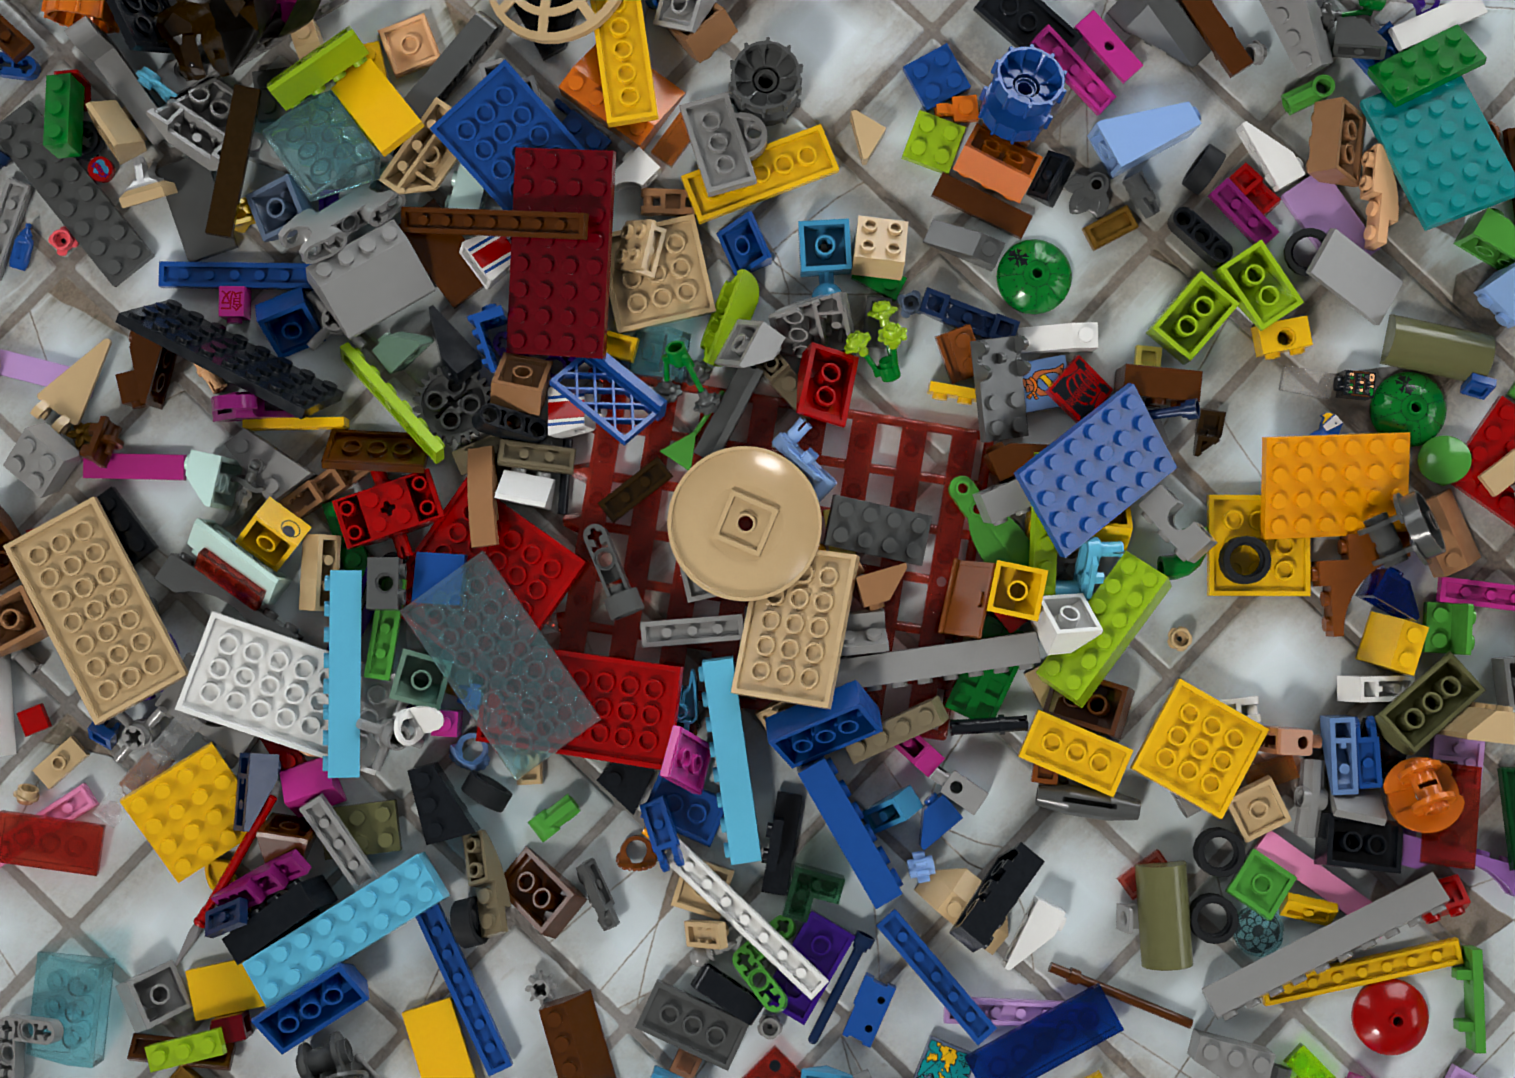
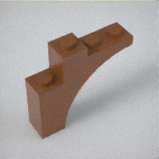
(1344, 576)

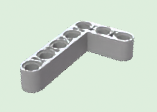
(117, 71)

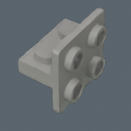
(865, 633)

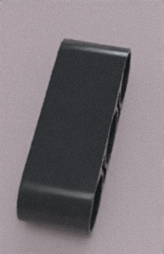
(1213, 239)
(499, 428)
(727, 993)

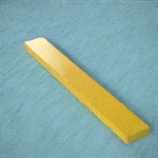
(1373, 969)

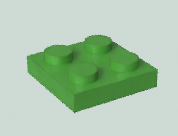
(1261, 884)

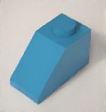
(892, 809)

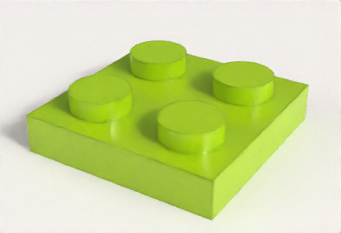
(933, 142)

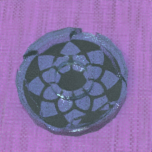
(1257, 935)

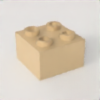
(879, 248)

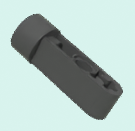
(621, 598)

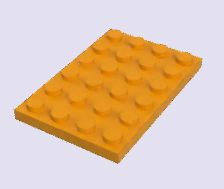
(1330, 482)

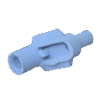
(788, 445)

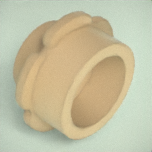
(1184, 634)
(26, 794)

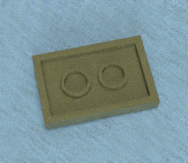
(372, 825)

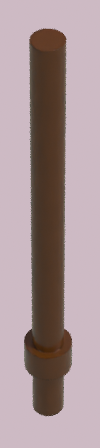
(1075, 977)

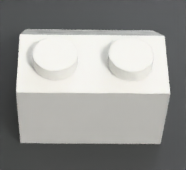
(526, 489)
(1066, 623)

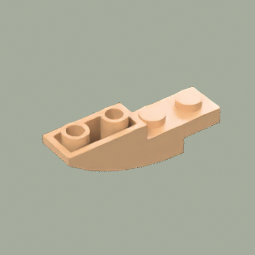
(1380, 189)

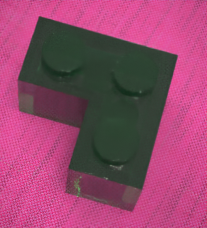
(807, 884)

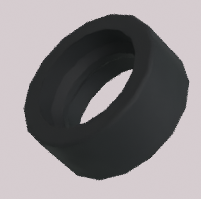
(1203, 169)
(1290, 244)
(1261, 549)
(486, 791)
(1238, 849)
(1232, 918)
(466, 923)

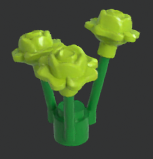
(891, 335)

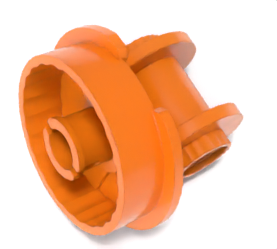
(1436, 791)

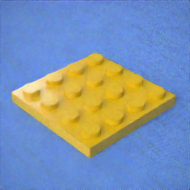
(1290, 558)
(1199, 748)
(188, 812)

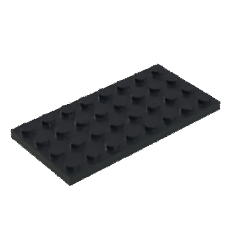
(231, 357)

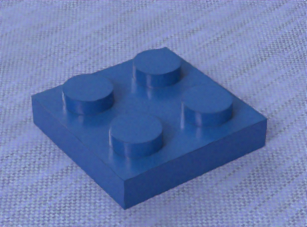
(936, 77)

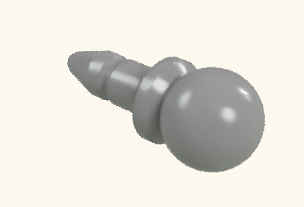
(701, 956)

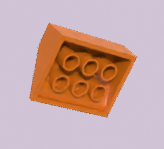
(584, 89)

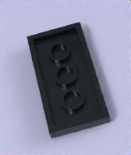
(1023, 20)

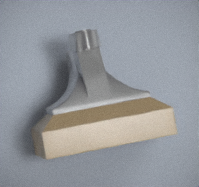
(146, 185)

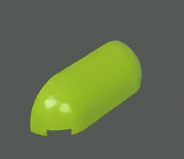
(735, 301)

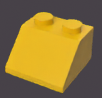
(1017, 590)
(1392, 643)

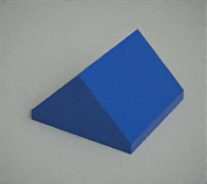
(745, 244)

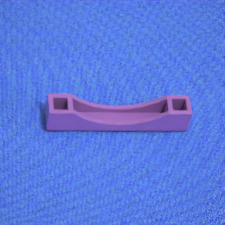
(1495, 868)

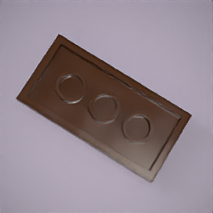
(444, 263)
(373, 451)

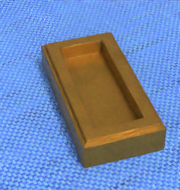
(1110, 228)

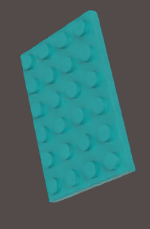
(1442, 153)

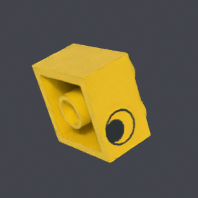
(273, 534)

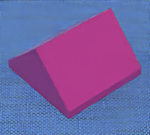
(306, 782)

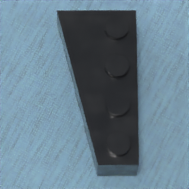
(996, 897)
(279, 917)

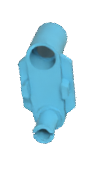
(1087, 566)

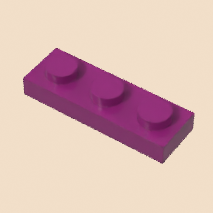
(1242, 213)

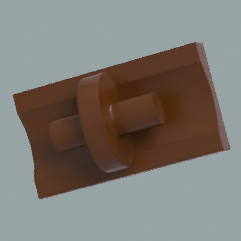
(103, 442)

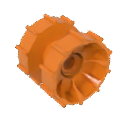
(70, 11)

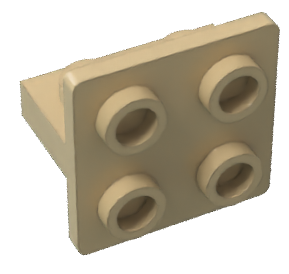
(640, 247)

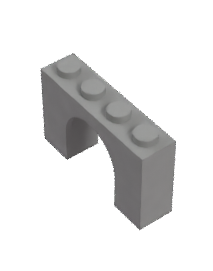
(230, 739)

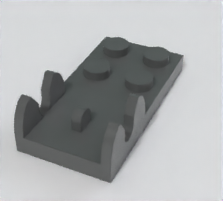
(1000, 387)

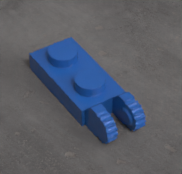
(582, 130)
(1368, 756)
(661, 831)

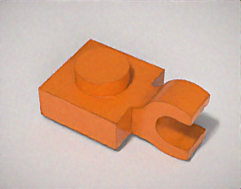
(962, 109)

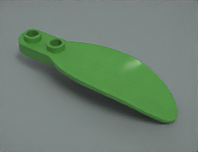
(993, 543)

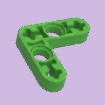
(757, 958)

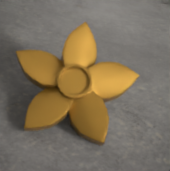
(80, 434)

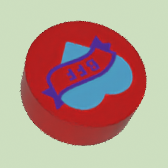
(101, 169)

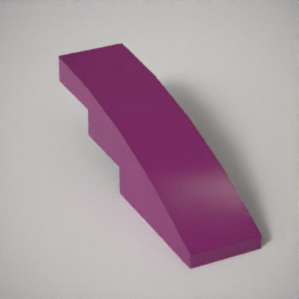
(264, 879)

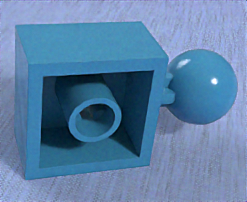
(814, 262)

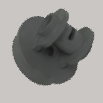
(1420, 524)
(335, 1055)

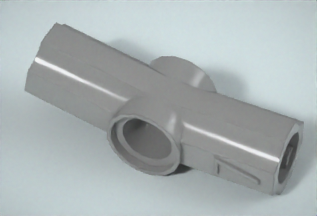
(1310, 798)

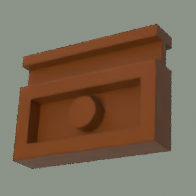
(956, 352)

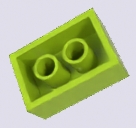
(1192, 318)

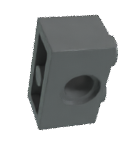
(377, 570)

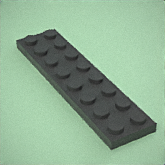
(74, 197)

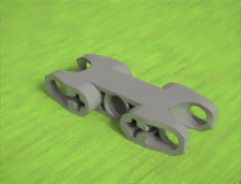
(331, 226)

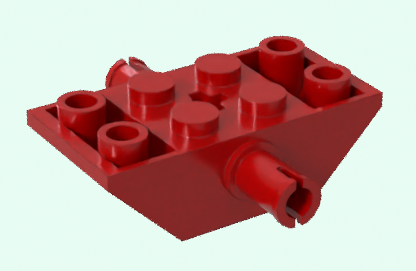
(365, 515)

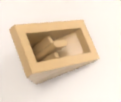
(867, 135)

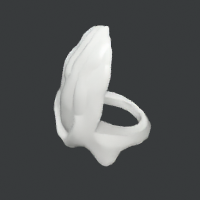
(421, 718)

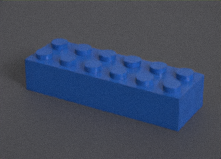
(850, 833)

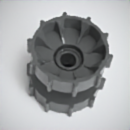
(766, 62)

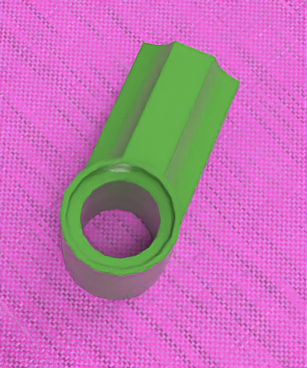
(1307, 94)
(550, 820)

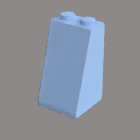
(1138, 136)

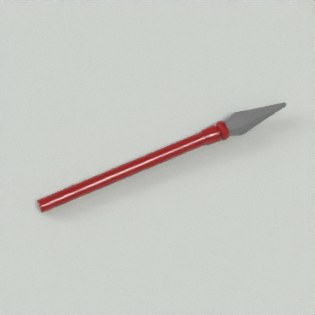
(199, 920)

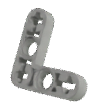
(19, 1035)

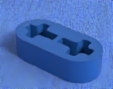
(15, 72)

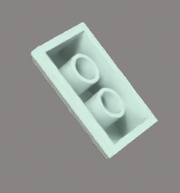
(211, 478)

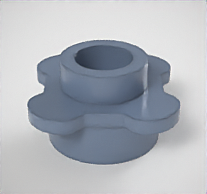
(903, 300)

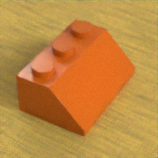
(997, 164)

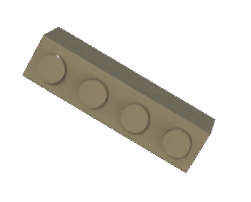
(900, 728)

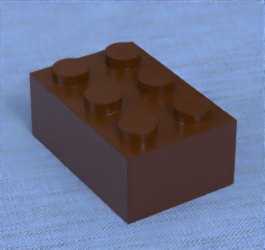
(1159, 384)

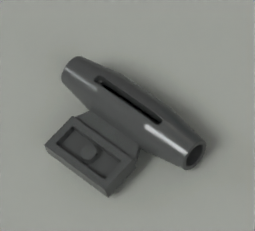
(1087, 802)

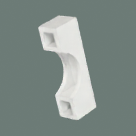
(636, 171)

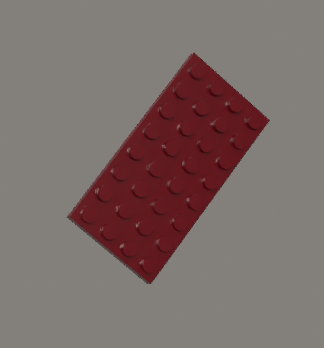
(562, 284)

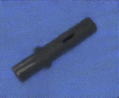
(989, 725)

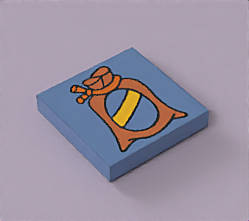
(1039, 378)

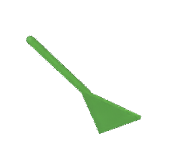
(683, 449)

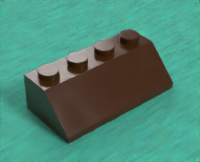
(576, 1037)

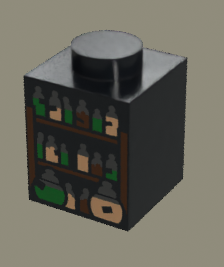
(1354, 385)

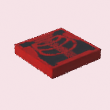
(1078, 389)

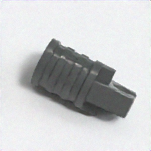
(1141, 194)

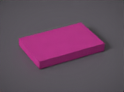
(686, 760)

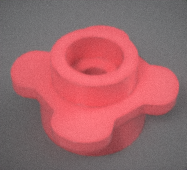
(56, 241)

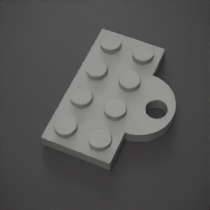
(722, 143)

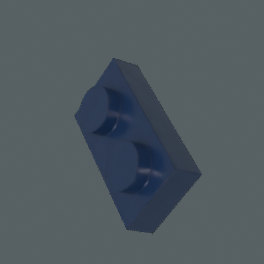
(226, 917)

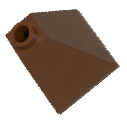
(283, 834)

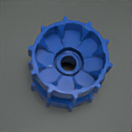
(1022, 94)

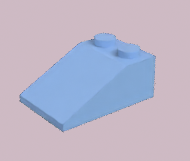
(1499, 295)

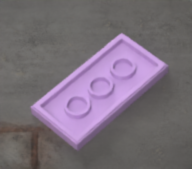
(1322, 208)

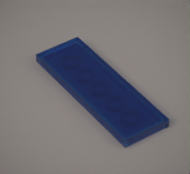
(1048, 1038)

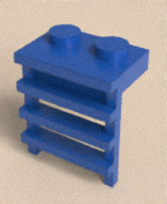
(489, 318)

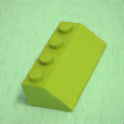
(318, 68)

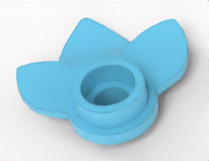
(152, 81)

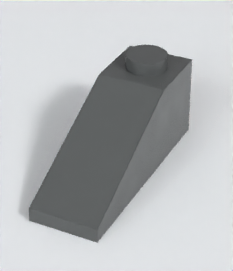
(965, 244)

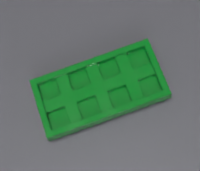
(1426, 65)
(982, 694)

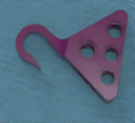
(243, 406)

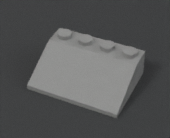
(370, 279)

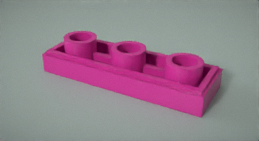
(1119, 58)

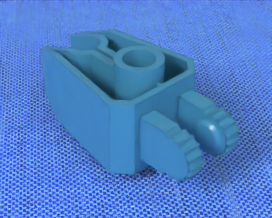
(689, 702)

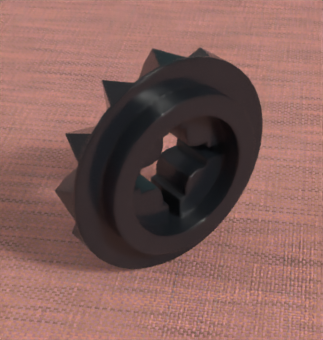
(96, 142)

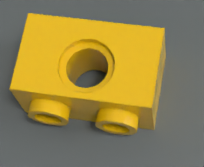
(1296, 332)

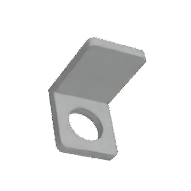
(1127, 917)

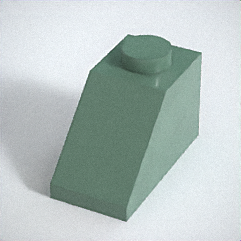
(400, 349)

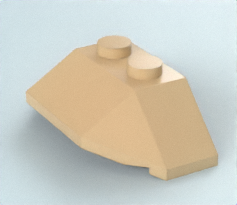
(422, 159)
(950, 893)

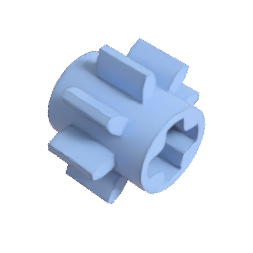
(921, 866)

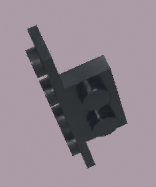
(781, 844)

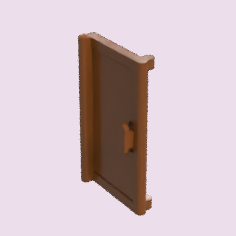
(967, 589)

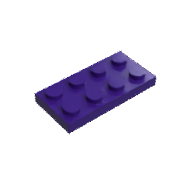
(824, 946)

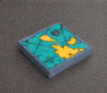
(942, 1060)

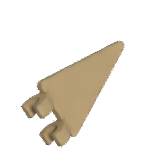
(72, 389)

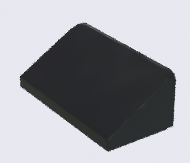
(1051, 178)

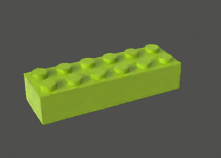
(1122, 608)

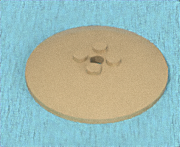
(707, 528)

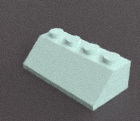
(222, 543)

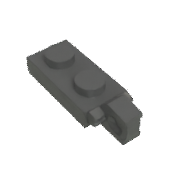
(598, 893)

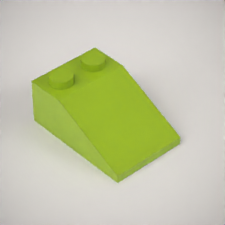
(1258, 285)

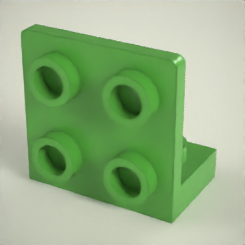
(1449, 628)

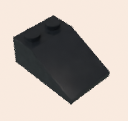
(1359, 844)

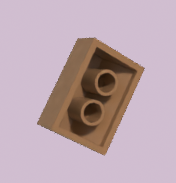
(1336, 142)
(1459, 543)

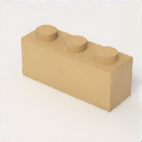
(319, 556)

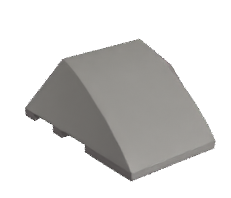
(196, 121)
(817, 320)

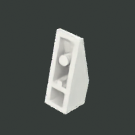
(1273, 160)
(1061, 338)
(1372, 687)
(1035, 929)

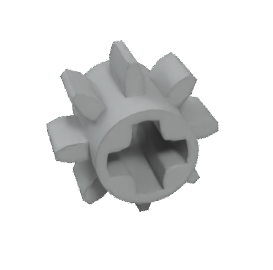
(538, 981)

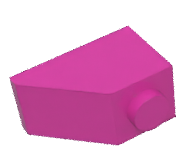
(921, 754)

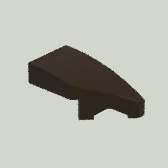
(1208, 429)

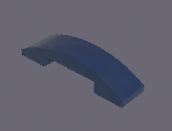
(956, 314)

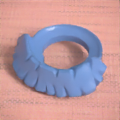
(456, 754)

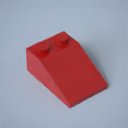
(825, 384)

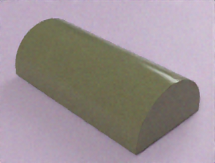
(1436, 348)
(1428, 705)
(1164, 916)

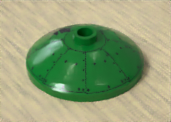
(1027, 292)
(1393, 412)

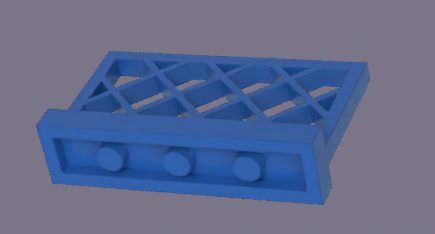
(625, 383)

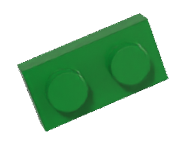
(886, 287)

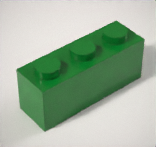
(63, 115)

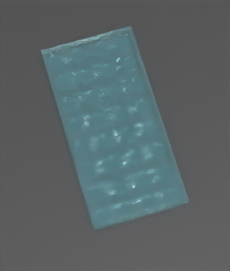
(500, 665)

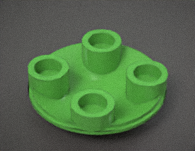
(1444, 460)

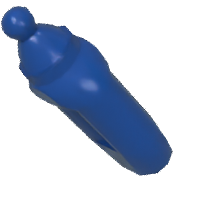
(22, 249)

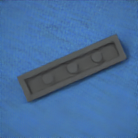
(729, 411)

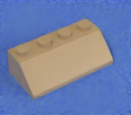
(1483, 723)

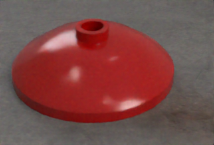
(1379, 1005)

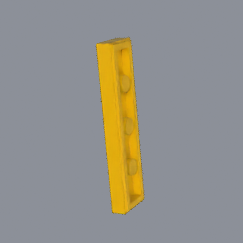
(306, 423)

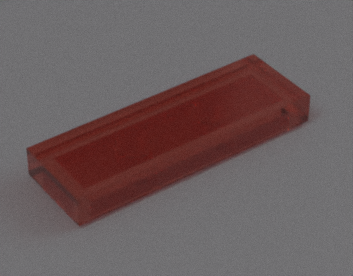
(229, 579)

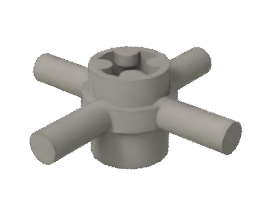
(328, 328)
(139, 733)
(384, 735)

